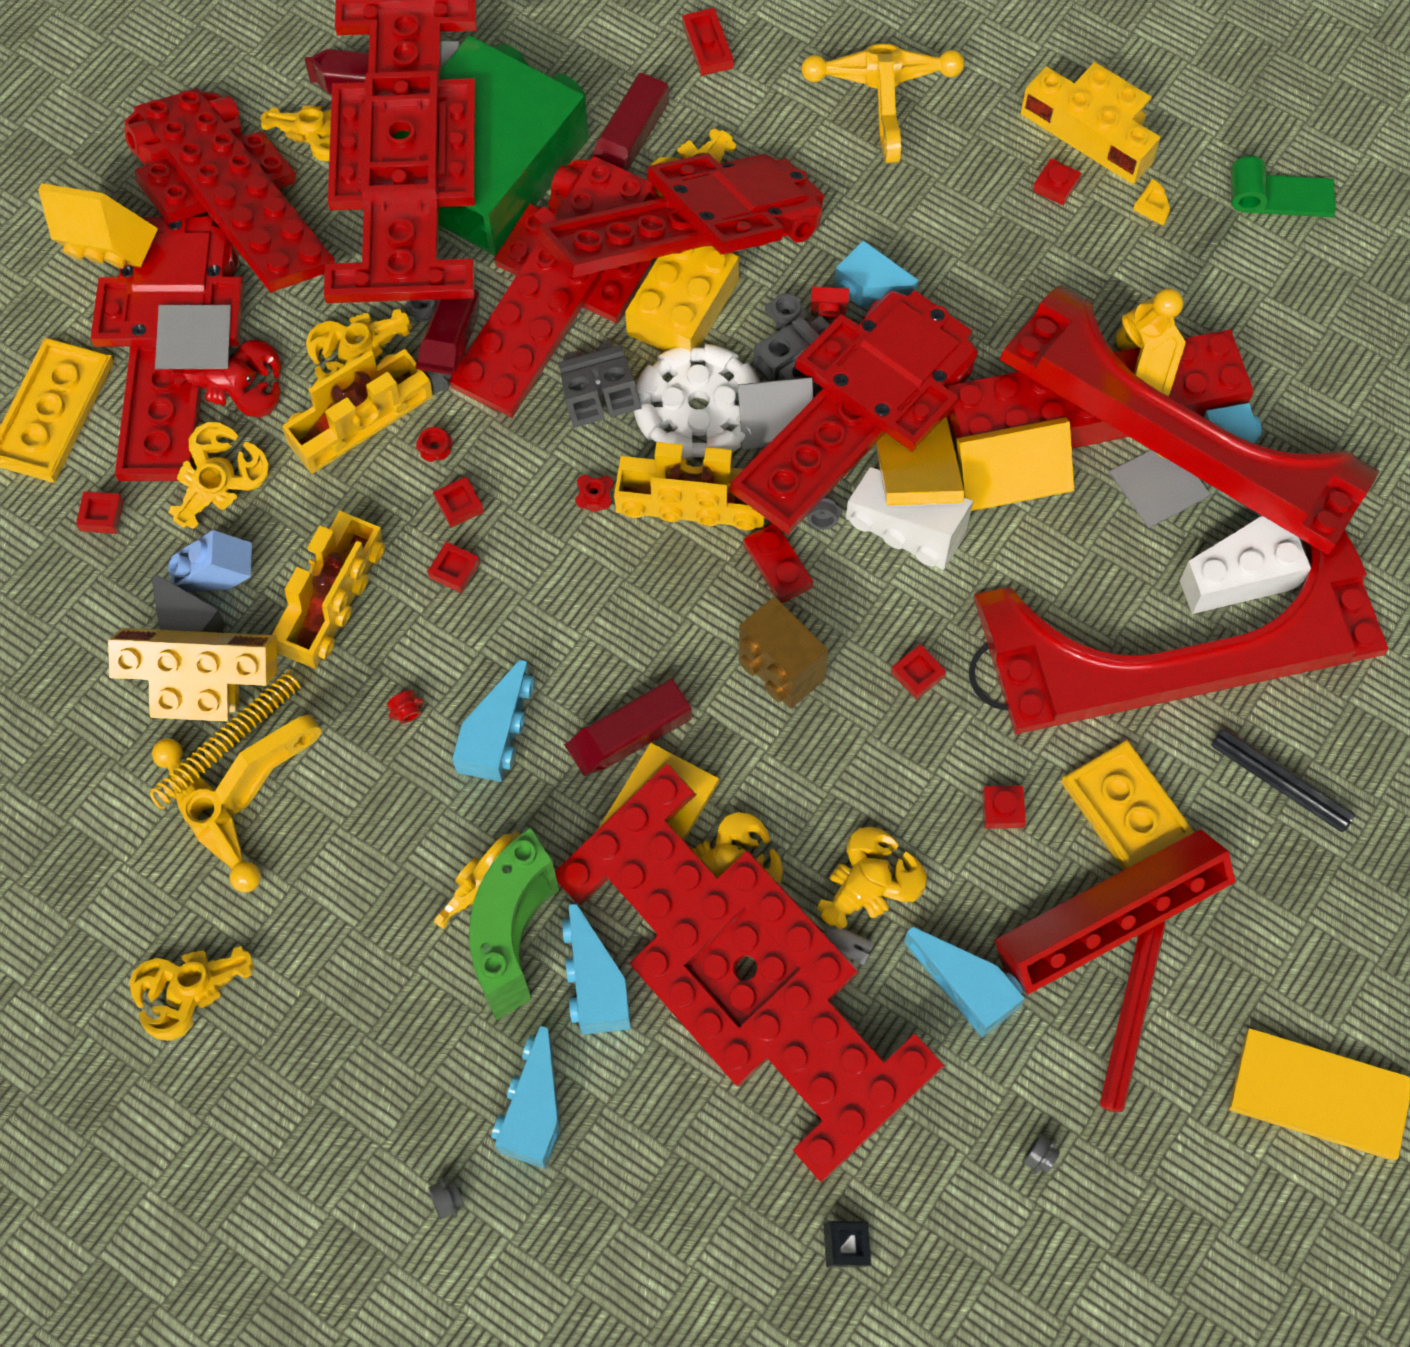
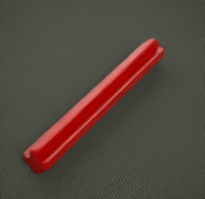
(1131, 1019)

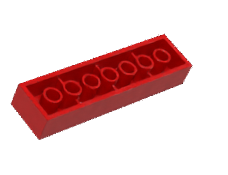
(1206, 379)

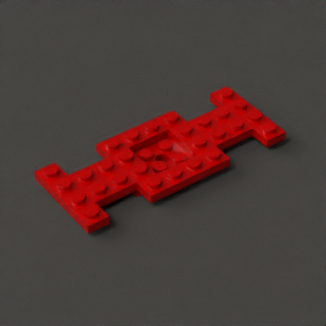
(400, 177)
(787, 1003)

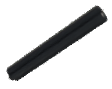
(1283, 780)

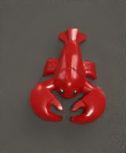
(237, 378)

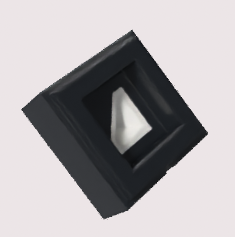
(847, 1244)

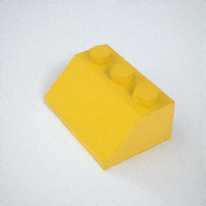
(95, 226)

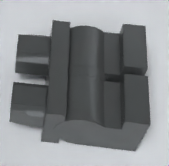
(778, 353)
(597, 375)

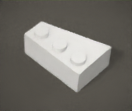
(923, 529)
(1245, 566)

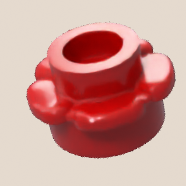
(432, 436)
(405, 706)

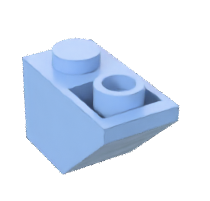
(211, 563)

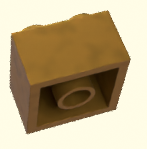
(781, 653)

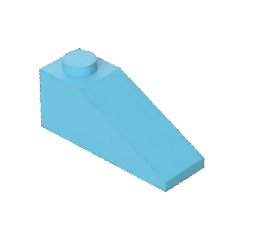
(970, 982)

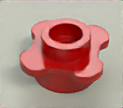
(597, 501)

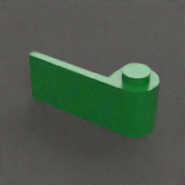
(1282, 195)

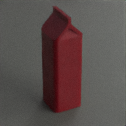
(337, 67)
(632, 121)
(448, 335)
(629, 728)

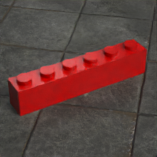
(1115, 911)

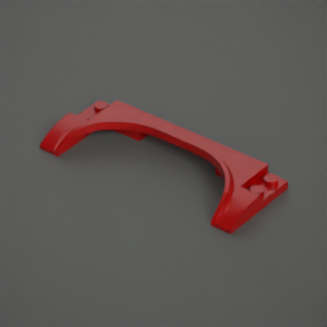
(1299, 492)
(1060, 681)

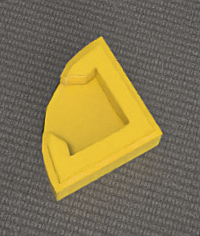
(1153, 203)

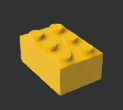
(682, 298)

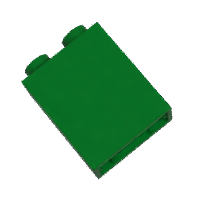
(523, 136)

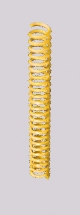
(271, 701)

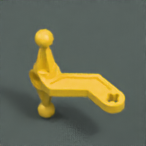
(884, 68)
(1154, 331)
(234, 792)

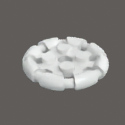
(692, 383)

